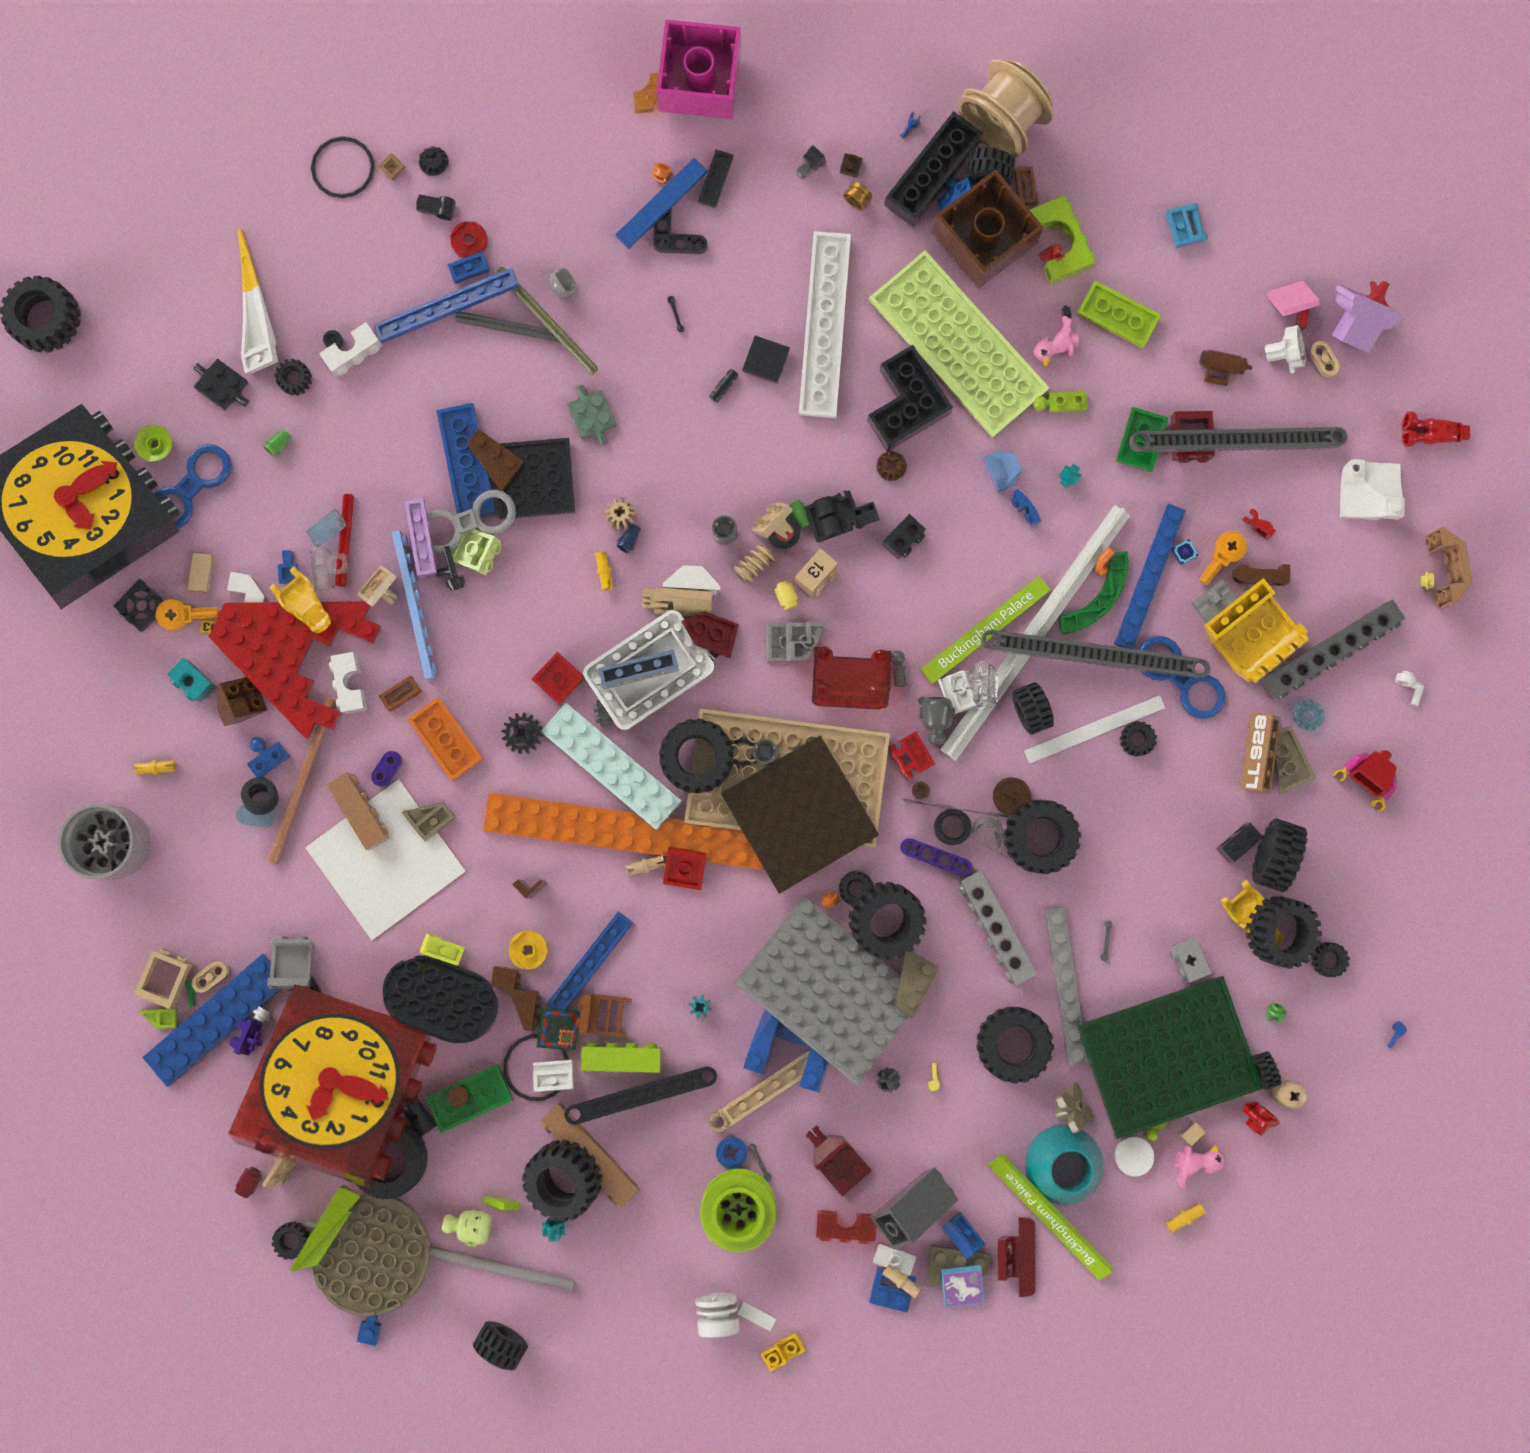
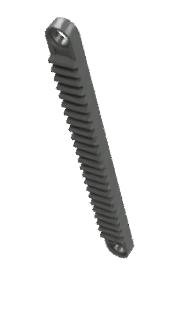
(1238, 439)
(1095, 654)

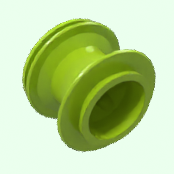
(727, 1233)

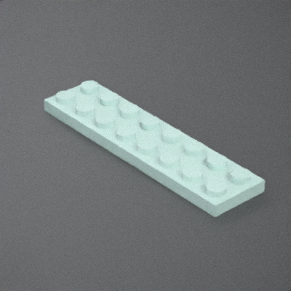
(611, 766)

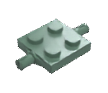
(591, 414)

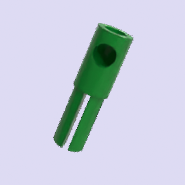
(190, 990)

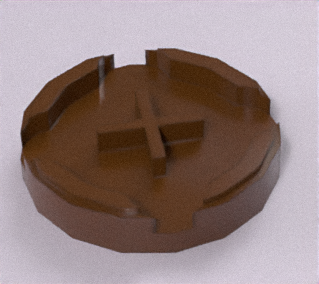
(1010, 794)

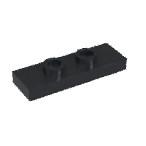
(715, 178)

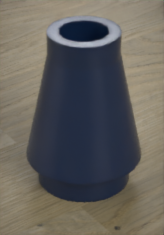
(628, 539)

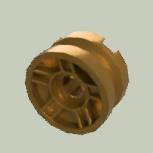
(857, 195)

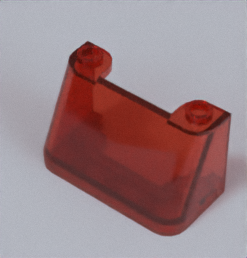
(851, 680)

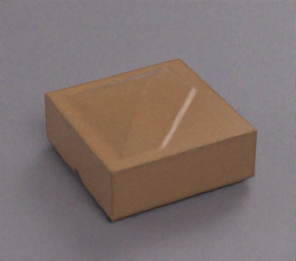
(392, 166)

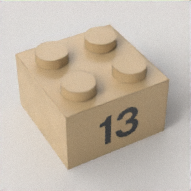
(816, 573)

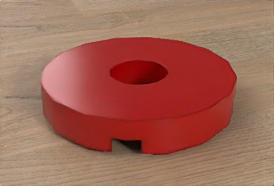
(466, 229)

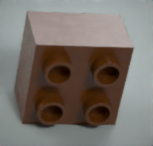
(987, 228)

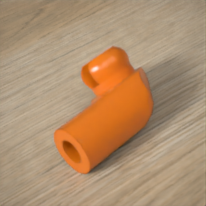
(1102, 560)

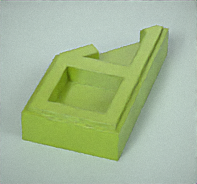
(162, 1017)
(501, 1203)

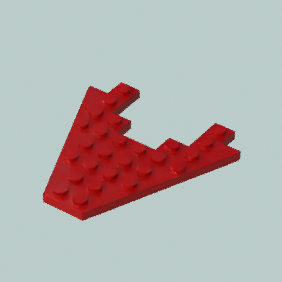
(272, 645)

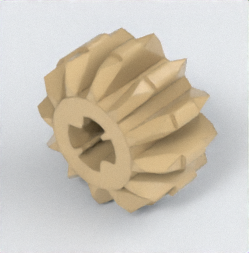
(615, 508)

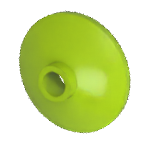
(147, 437)

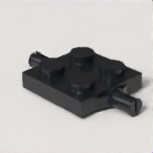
(221, 384)

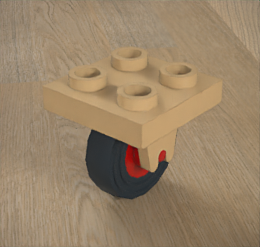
(778, 526)

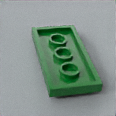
(486, 1092)

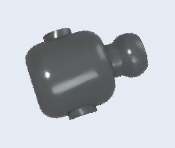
(937, 715)

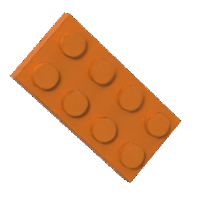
(445, 739)

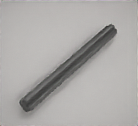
(506, 326)

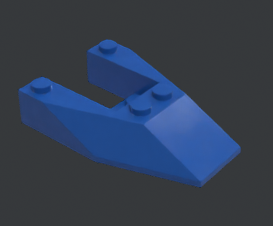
(763, 1044)

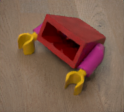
(1374, 774)

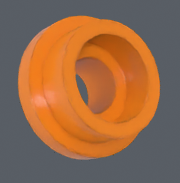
(830, 900)

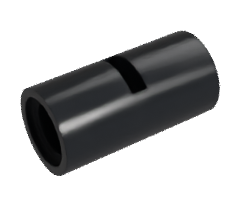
(419, 1117)

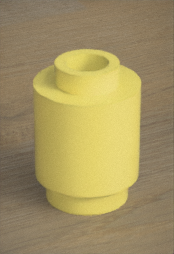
(786, 595)

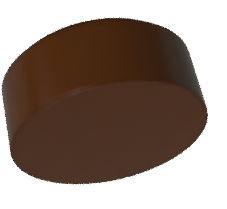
(458, 1095)

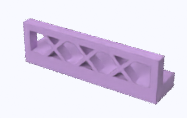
(420, 538)

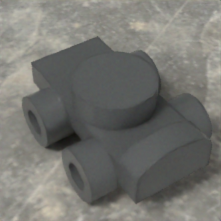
(603, 717)

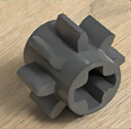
(888, 1080)

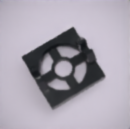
(121, 605)

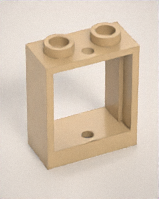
(156, 997)

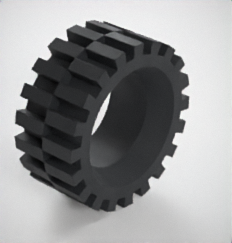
(1279, 855)
(1264, 928)

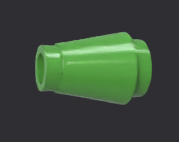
(277, 442)
(799, 513)

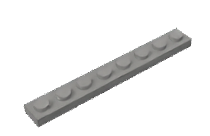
(1065, 985)

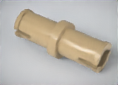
(645, 865)
(901, 1281)

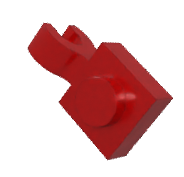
(1052, 252)
(1262, 527)

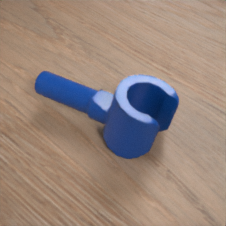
(911, 123)
(1400, 1030)

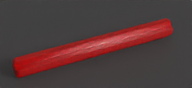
(344, 537)

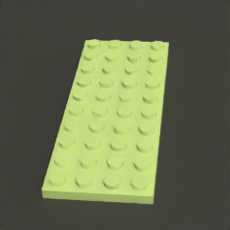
(958, 343)

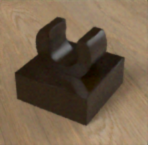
(851, 165)

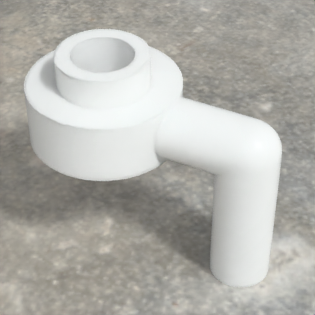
(1408, 680)

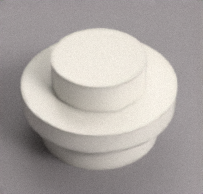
(262, 1015)

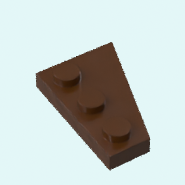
(495, 458)

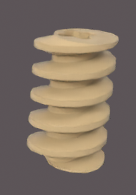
(753, 564)
(1289, 1094)

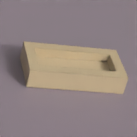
(200, 572)

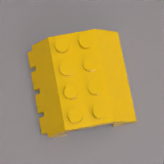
(1255, 633)

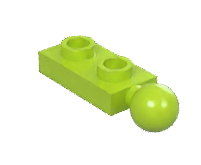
(1062, 402)

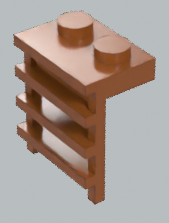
(590, 1011)

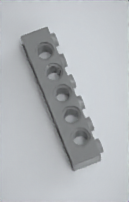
(1025, 969)

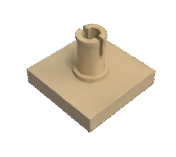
(378, 587)

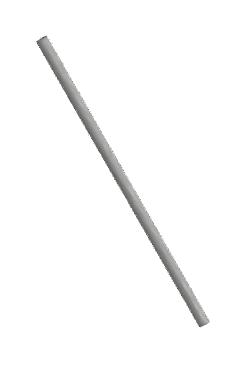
(489, 1265)

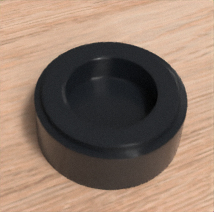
(332, 337)

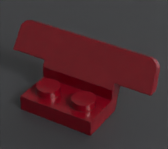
(1017, 1257)

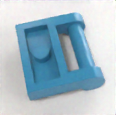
(1181, 228)

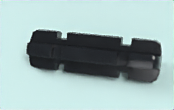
(723, 385)

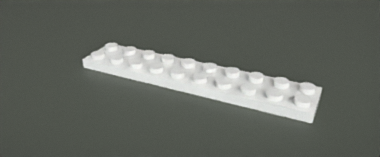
(824, 324)

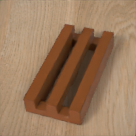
(1027, 201)
(386, 702)

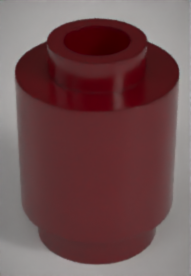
(248, 1182)

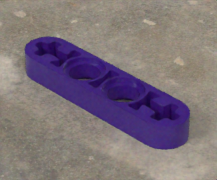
(936, 855)

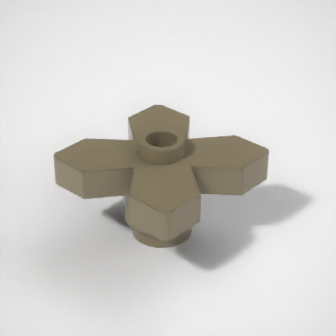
(1072, 1108)

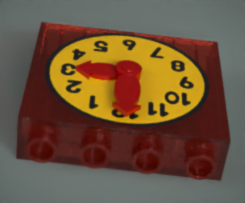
(333, 1087)

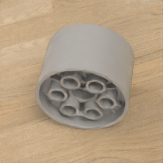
(76, 852)

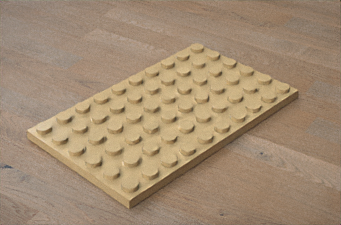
(856, 751)

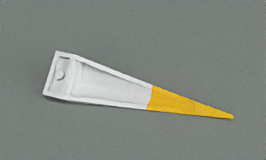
(257, 337)

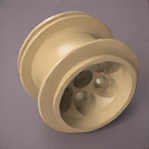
(1007, 106)

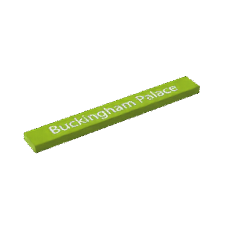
(995, 621)
(1051, 1217)

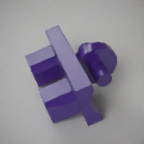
(249, 1037)

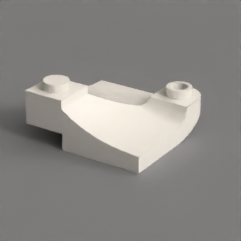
(1371, 491)

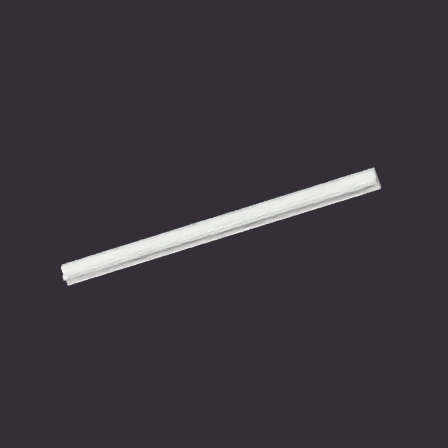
(1040, 626)

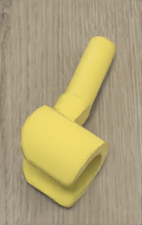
(934, 1084)

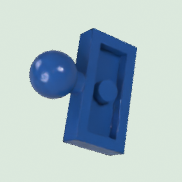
(955, 190)
(268, 758)

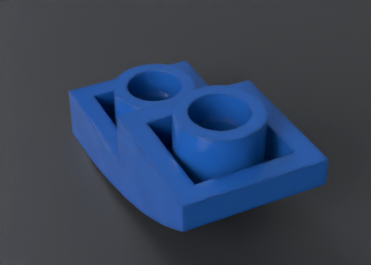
(1022, 503)

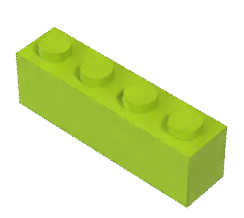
(621, 1058)

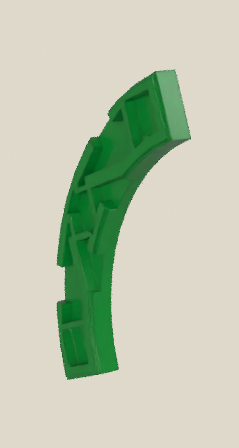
(1103, 601)

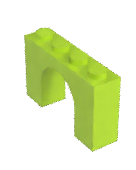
(1079, 259)

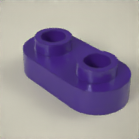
(386, 769)

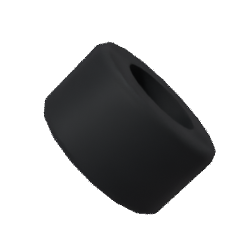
(257, 785)

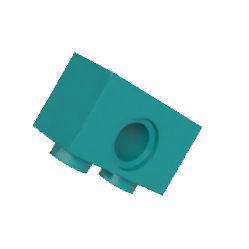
(182, 672)

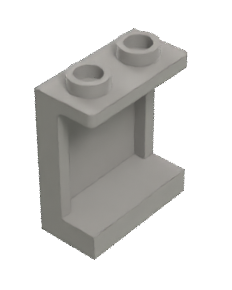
(290, 962)

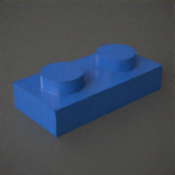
(468, 267)

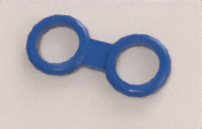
(192, 484)
(1186, 683)

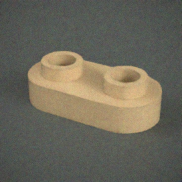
(1326, 358)
(211, 976)

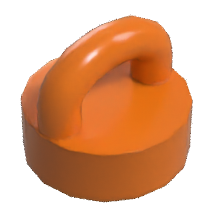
(663, 171)

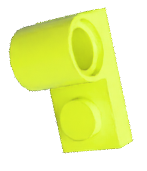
(441, 949)

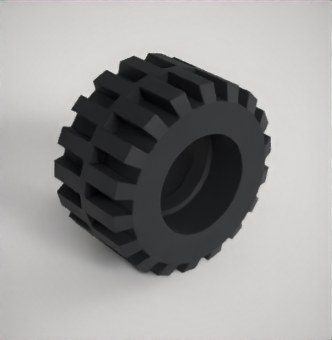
(987, 159)
(1033, 708)
(500, 1345)

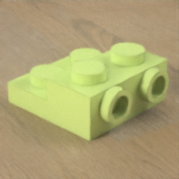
(477, 551)

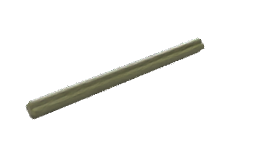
(554, 328)

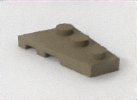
(1291, 761)
(914, 982)
(952, 1258)

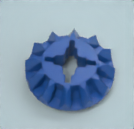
(728, 1161)

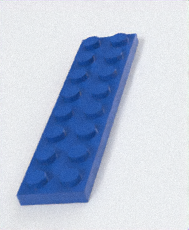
(211, 1022)

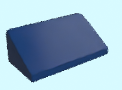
(963, 1235)

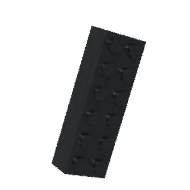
(933, 169)

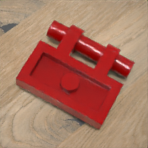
(917, 753)

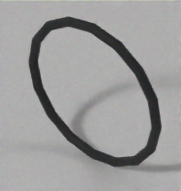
(335, 140)
(508, 1079)

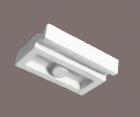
(962, 699)
(553, 1076)

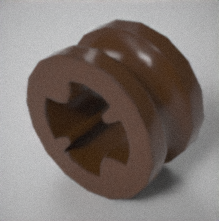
(915, 787)

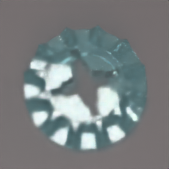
(1315, 710)

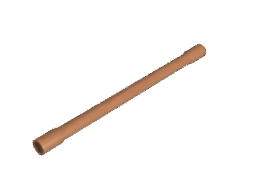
(278, 846)

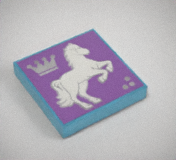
(962, 1286)

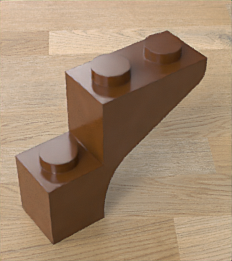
(524, 1000)

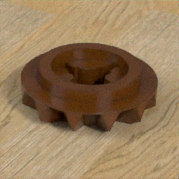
(891, 474)

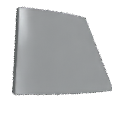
(792, 640)

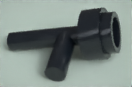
(454, 582)

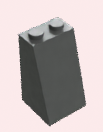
(914, 1209)

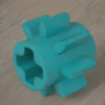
(1070, 475)
(699, 1012)
(553, 1229)

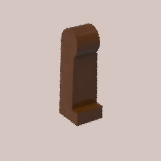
(1245, 575)

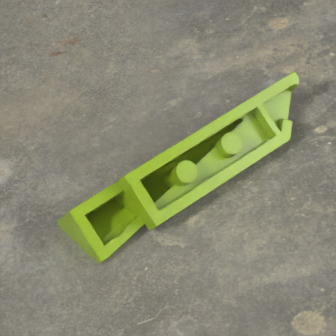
(327, 1228)

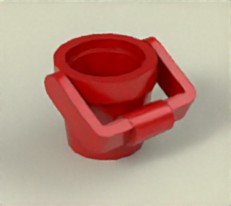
(1260, 1118)

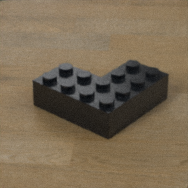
(917, 404)

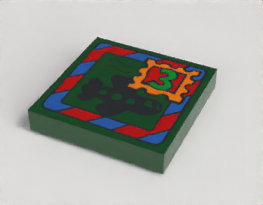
(557, 1029)

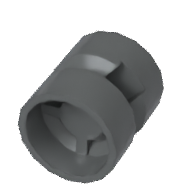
(724, 530)
(765, 752)

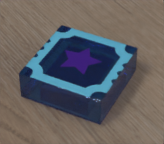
(1184, 552)

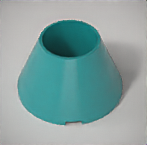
(1047, 1148)

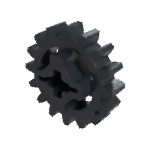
(515, 738)

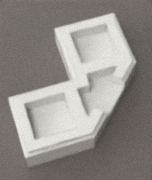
(246, 585)

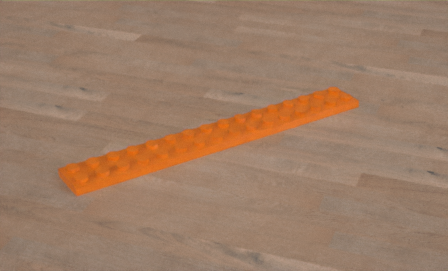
(614, 830)

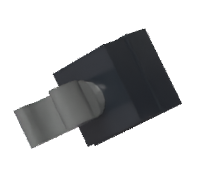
(813, 159)

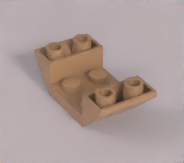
(1457, 562)

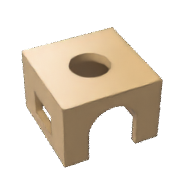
(1193, 1134)

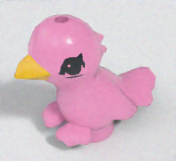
(1062, 342)
(1192, 1162)

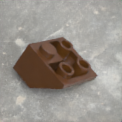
(239, 701)

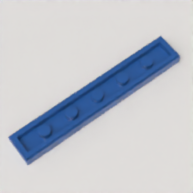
(661, 203)
(590, 962)

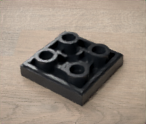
(766, 359)

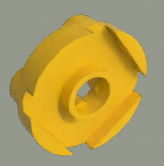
(517, 949)

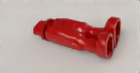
(1436, 430)

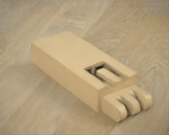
(684, 601)

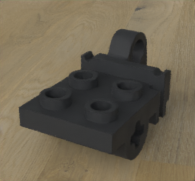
(837, 514)

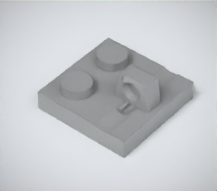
(1214, 601)

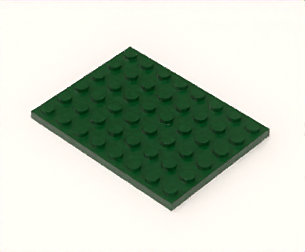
(1169, 1057)

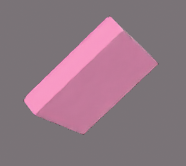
(1293, 298)

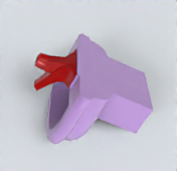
(1364, 315)

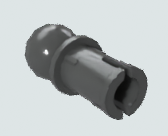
(897, 659)

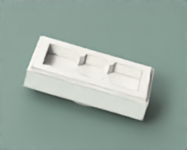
(897, 1258)

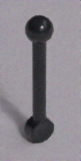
(671, 300)

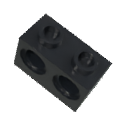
(900, 534)
(1239, 842)

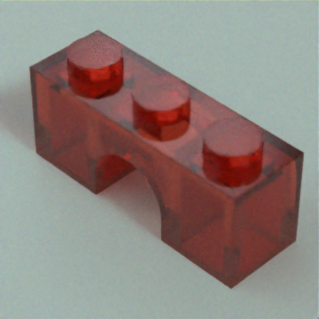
(862, 1230)

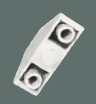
(692, 578)

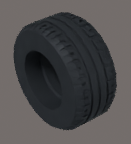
(415, 1167)

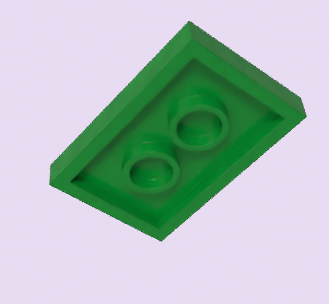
(1140, 421)

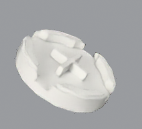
(1134, 1156)

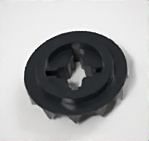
(435, 168)

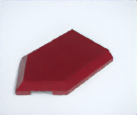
(712, 632)

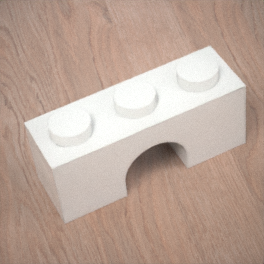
(365, 344)
(343, 667)

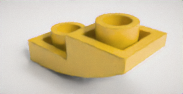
(782, 1351)

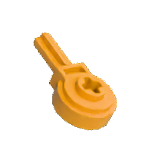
(1223, 556)
(185, 614)

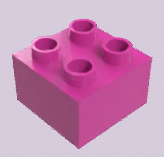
(699, 69)

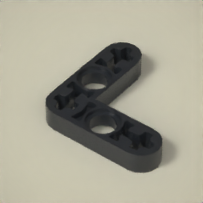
(670, 239)

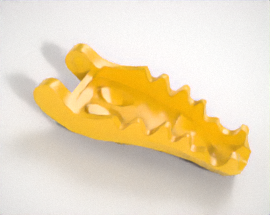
(302, 602)
(1244, 904)

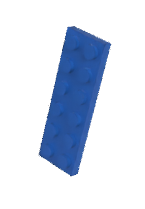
(465, 471)

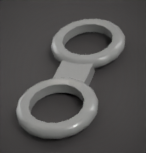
(471, 519)

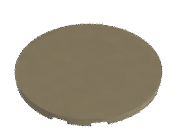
(375, 1258)

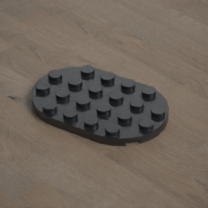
(440, 999)

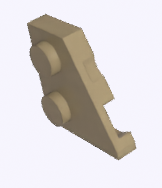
(429, 819)

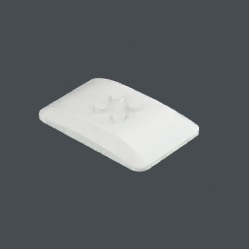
(640, 699)

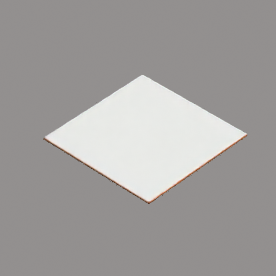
(392, 877)

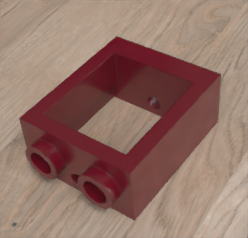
(1182, 417)

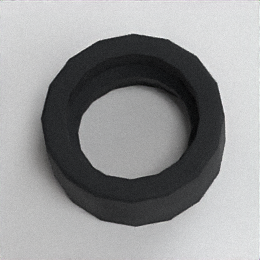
(952, 841)

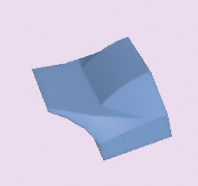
(1002, 469)

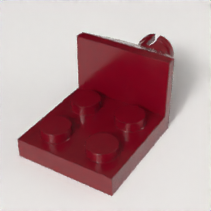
(837, 1160)

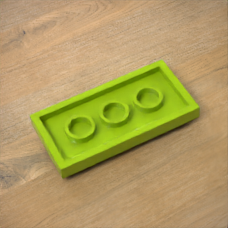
(1118, 314)

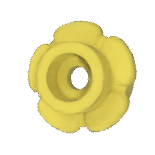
(1427, 580)

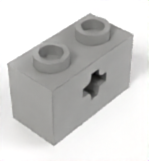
(1198, 966)

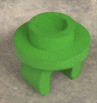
(1276, 1010)

